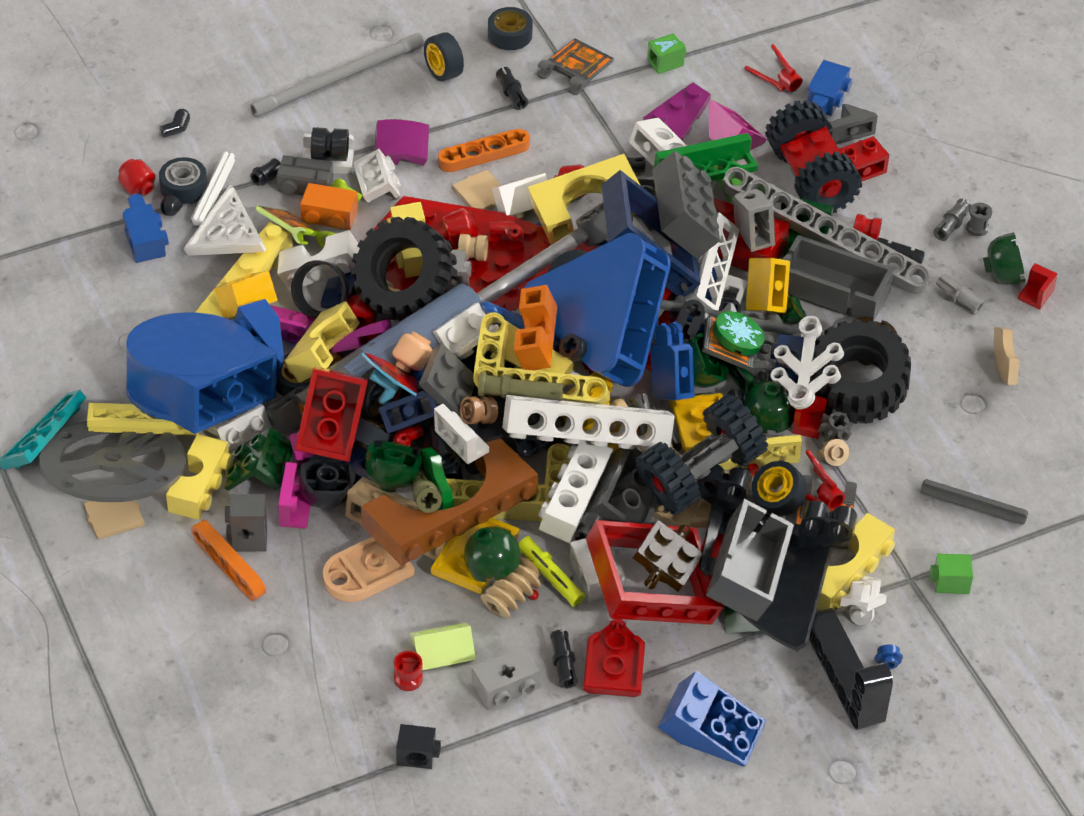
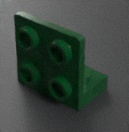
(260, 457)

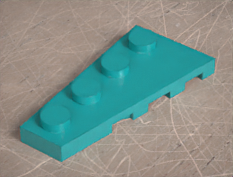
(42, 432)

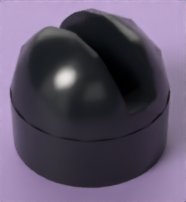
(170, 205)

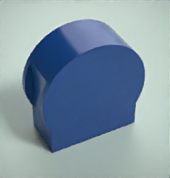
(197, 369)

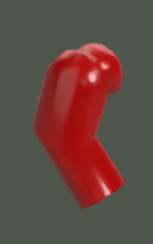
(408, 434)

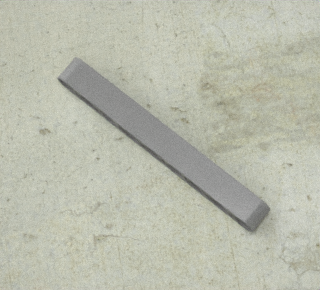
(839, 229)

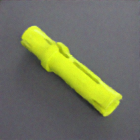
(572, 593)

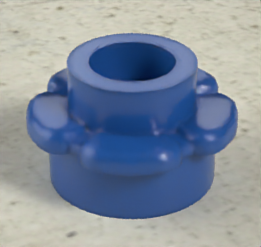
(889, 654)

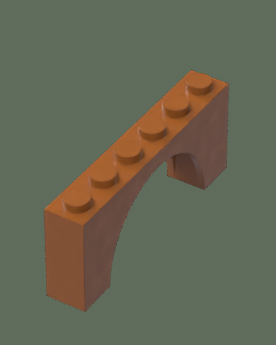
(411, 532)

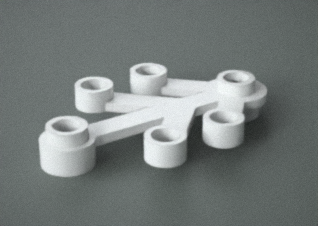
(807, 366)

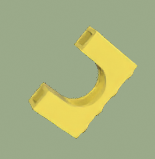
(554, 195)

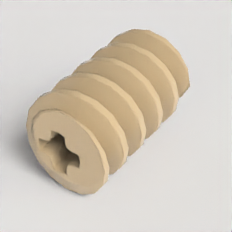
(510, 589)

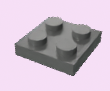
(447, 379)

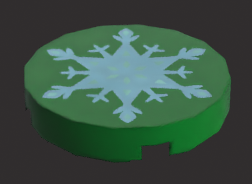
(738, 333)

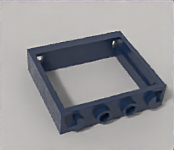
(625, 196)

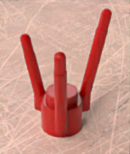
(788, 77)
(828, 490)

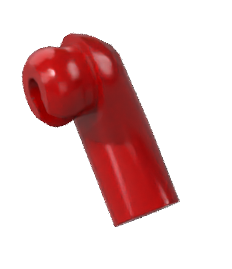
(509, 229)

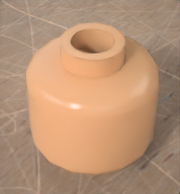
(412, 352)

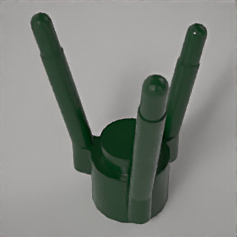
(794, 311)

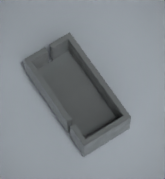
(686, 204)
(837, 278)
(750, 561)

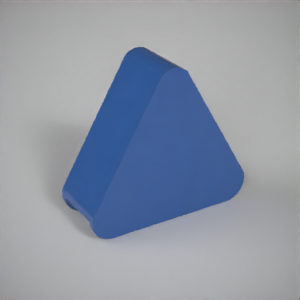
(611, 303)

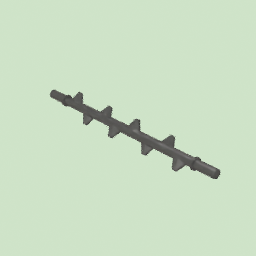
(773, 325)

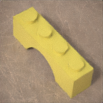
(320, 337)
(869, 544)

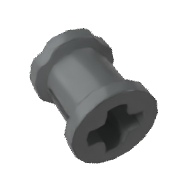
(978, 223)

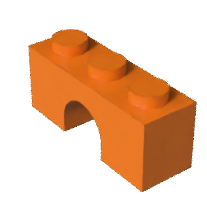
(535, 343)

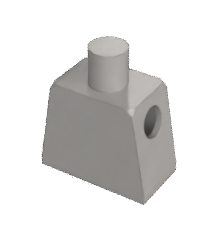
(754, 210)

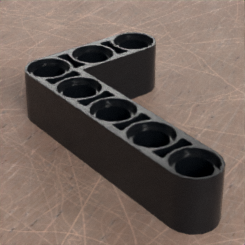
(861, 690)

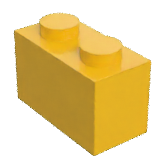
(767, 285)
(245, 291)

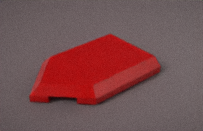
(614, 661)

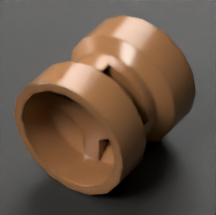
(479, 410)

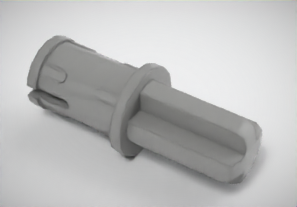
(960, 293)

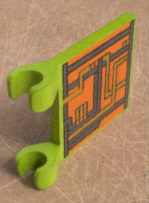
(294, 224)

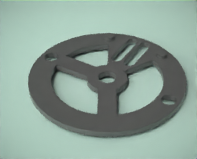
(61, 477)

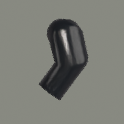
(178, 125)

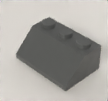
(622, 492)

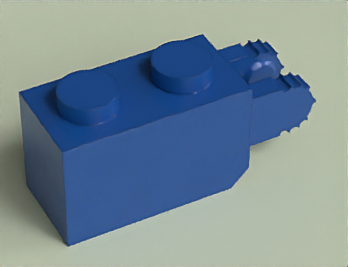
(829, 86)
(144, 230)
(671, 364)

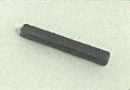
(974, 501)

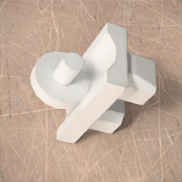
(863, 599)

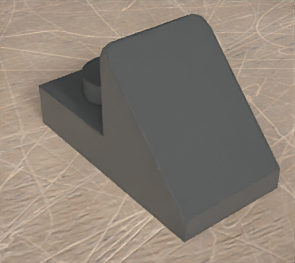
(853, 124)

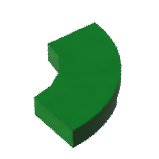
(435, 474)

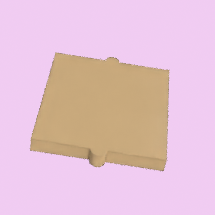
(477, 190)
(113, 517)

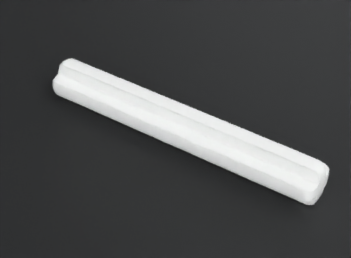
(213, 188)

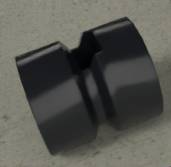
(329, 144)

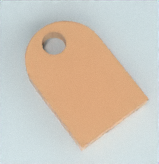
(366, 569)

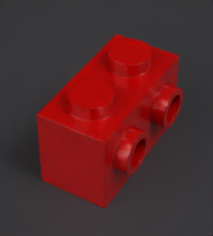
(868, 157)

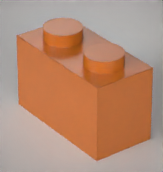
(329, 206)

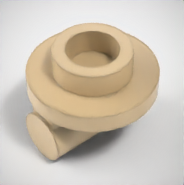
(834, 452)

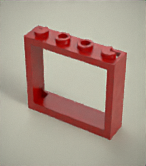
(647, 606)

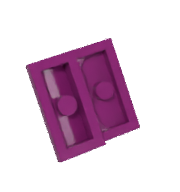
(402, 140)
(359, 337)

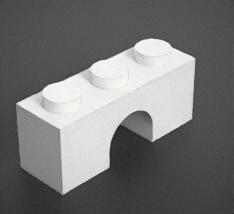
(337, 250)

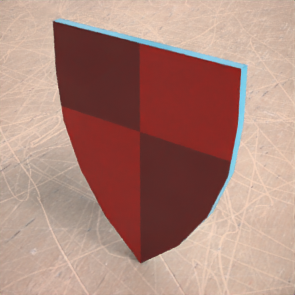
(390, 378)

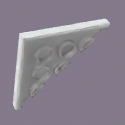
(226, 229)

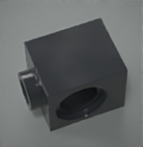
(417, 746)

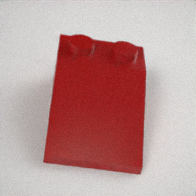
(331, 413)

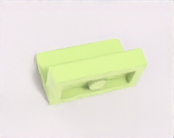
(444, 645)

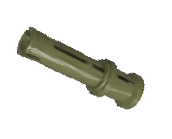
(505, 385)
(425, 489)

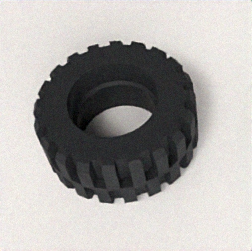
(382, 247)
(870, 344)

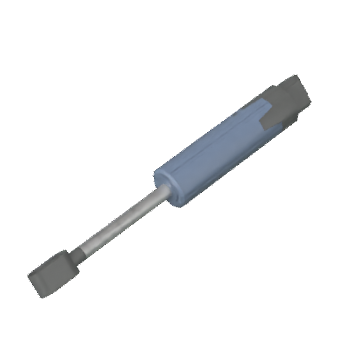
(288, 410)

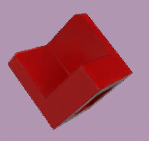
(1039, 286)
(808, 419)

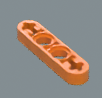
(511, 141)
(228, 560)

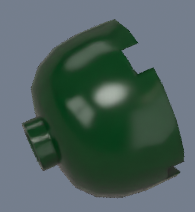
(1005, 260)
(707, 368)
(770, 406)
(392, 465)
(491, 553)

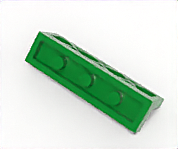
(716, 152)

